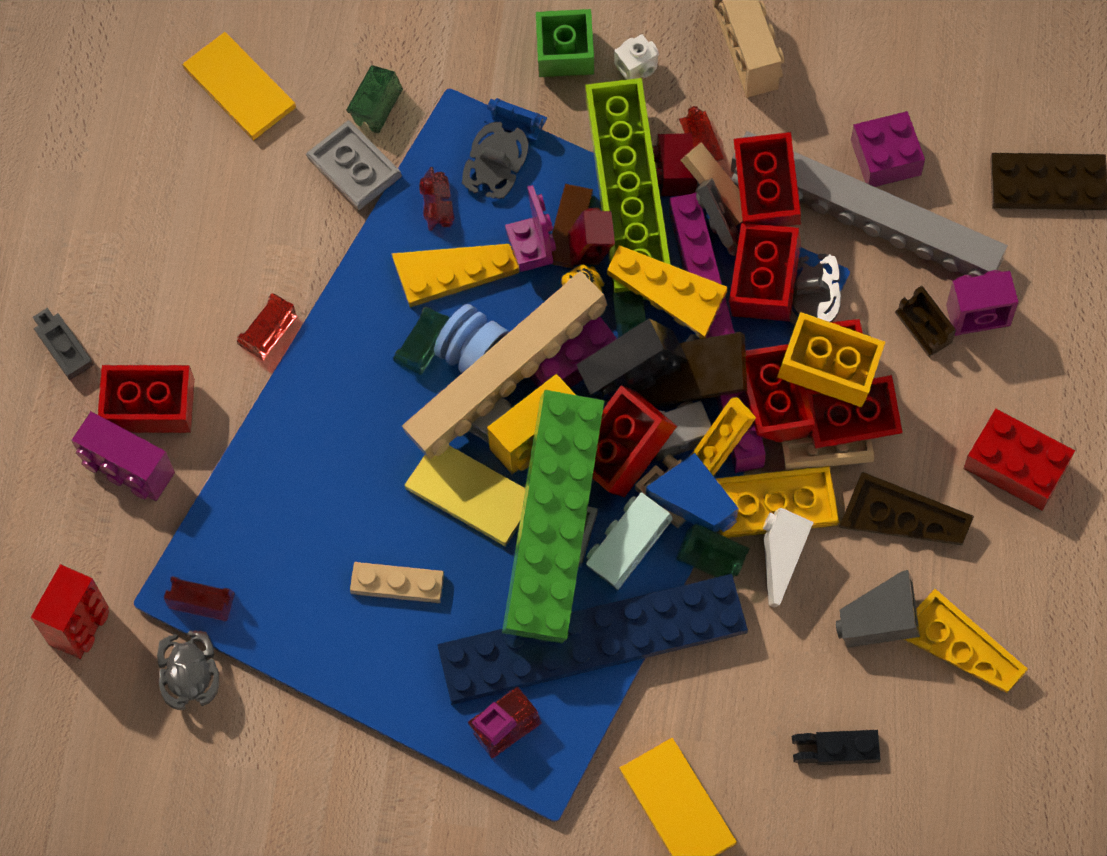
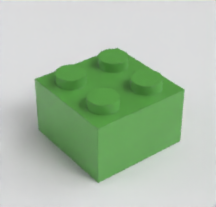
(565, 43)

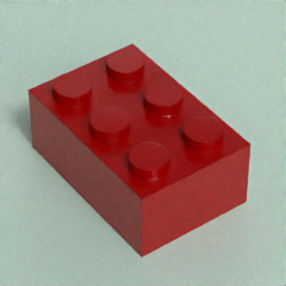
(767, 180)
(765, 272)
(147, 397)
(628, 440)
(1019, 459)
(70, 612)

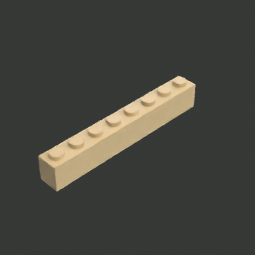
(505, 365)

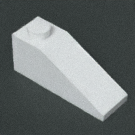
(783, 546)

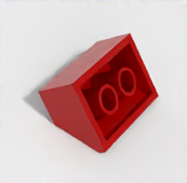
(778, 405)
(844, 422)

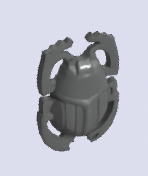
(495, 159)
(815, 290)
(187, 670)

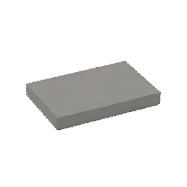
(354, 165)

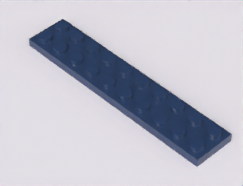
(595, 639)

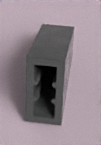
(881, 614)

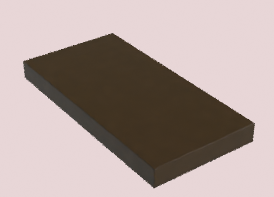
(713, 369)

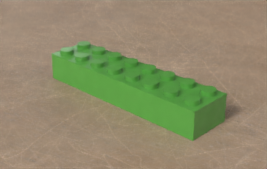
(553, 517)

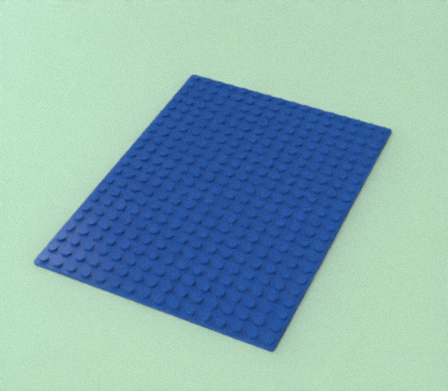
(325, 474)

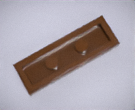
(572, 204)

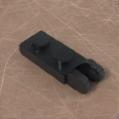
(839, 747)

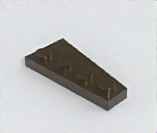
(895, 511)

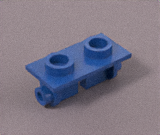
(515, 117)

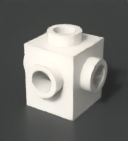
(636, 58)

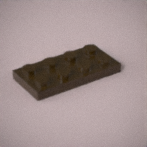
(1048, 181)

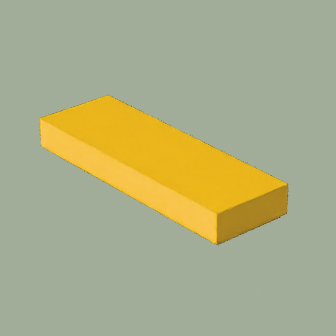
(724, 435)

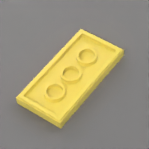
(470, 493)

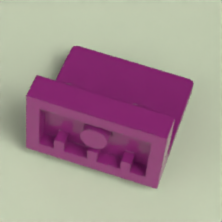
(530, 237)

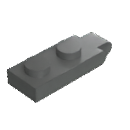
(720, 218)
(61, 343)

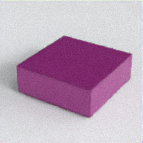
(494, 723)

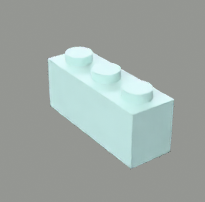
(628, 540)

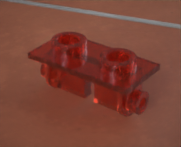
(702, 131)
(433, 188)

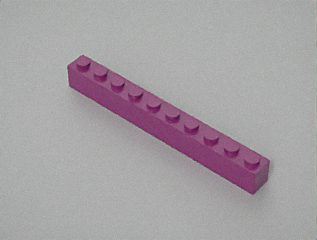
(699, 259)

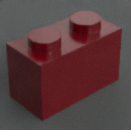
(671, 172)
(591, 237)

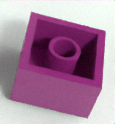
(887, 149)
(982, 302)

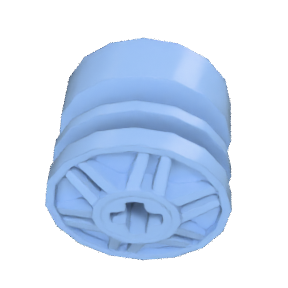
(467, 337)

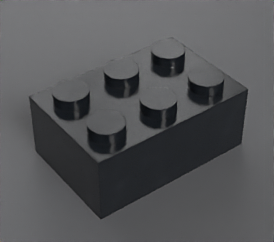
(633, 360)

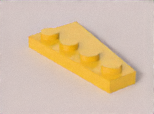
(449, 271)
(679, 293)
(962, 643)

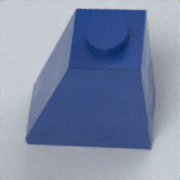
(694, 495)

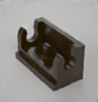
(926, 321)

